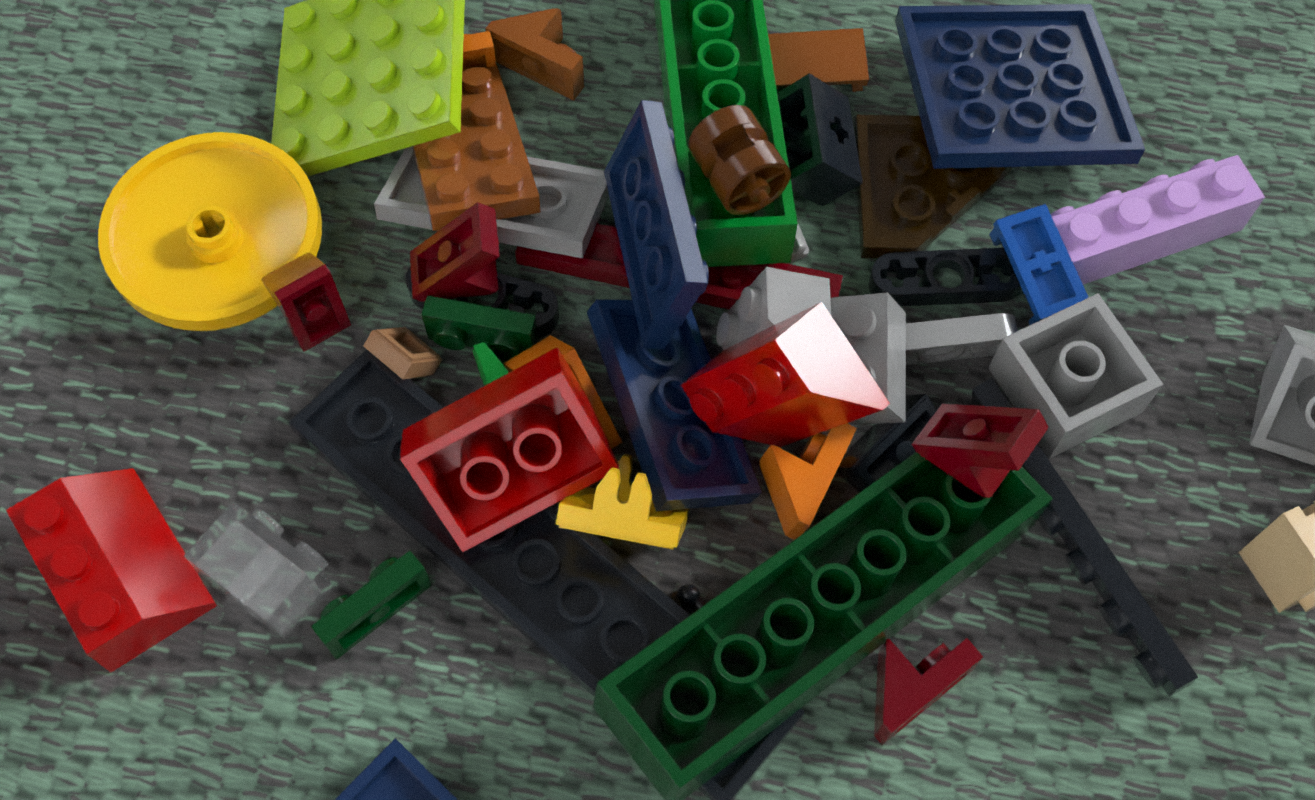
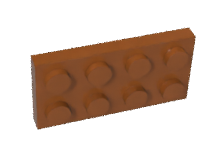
(481, 161)

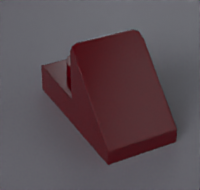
(458, 258)
(308, 300)
(980, 442)
(906, 693)

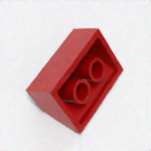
(785, 383)
(507, 450)
(111, 563)

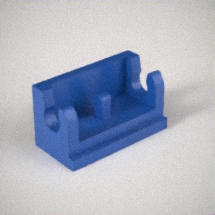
(1039, 261)

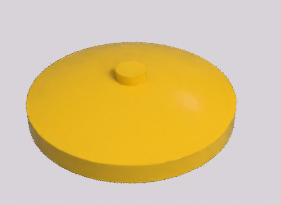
(203, 227)

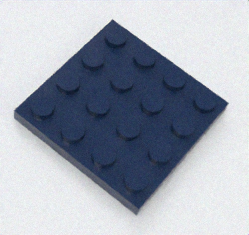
(1016, 86)

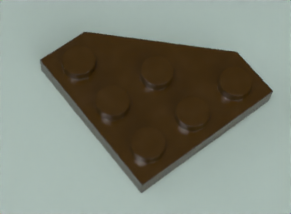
(902, 195)

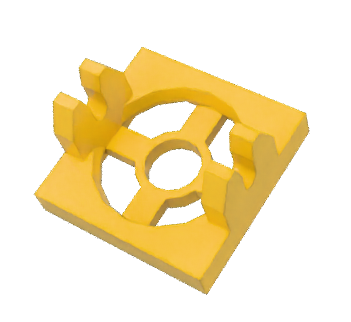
(622, 510)

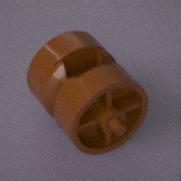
(739, 159)

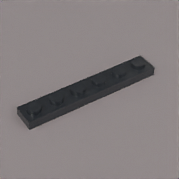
(1094, 562)

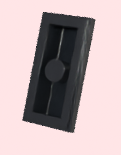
(885, 445)

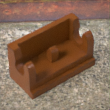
(829, 55)

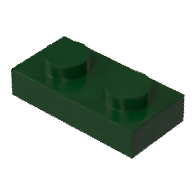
(464, 324)
(356, 616)

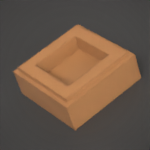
(403, 352)

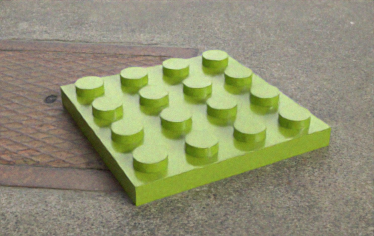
(367, 78)

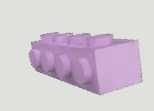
(1158, 218)

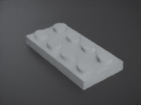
(569, 205)

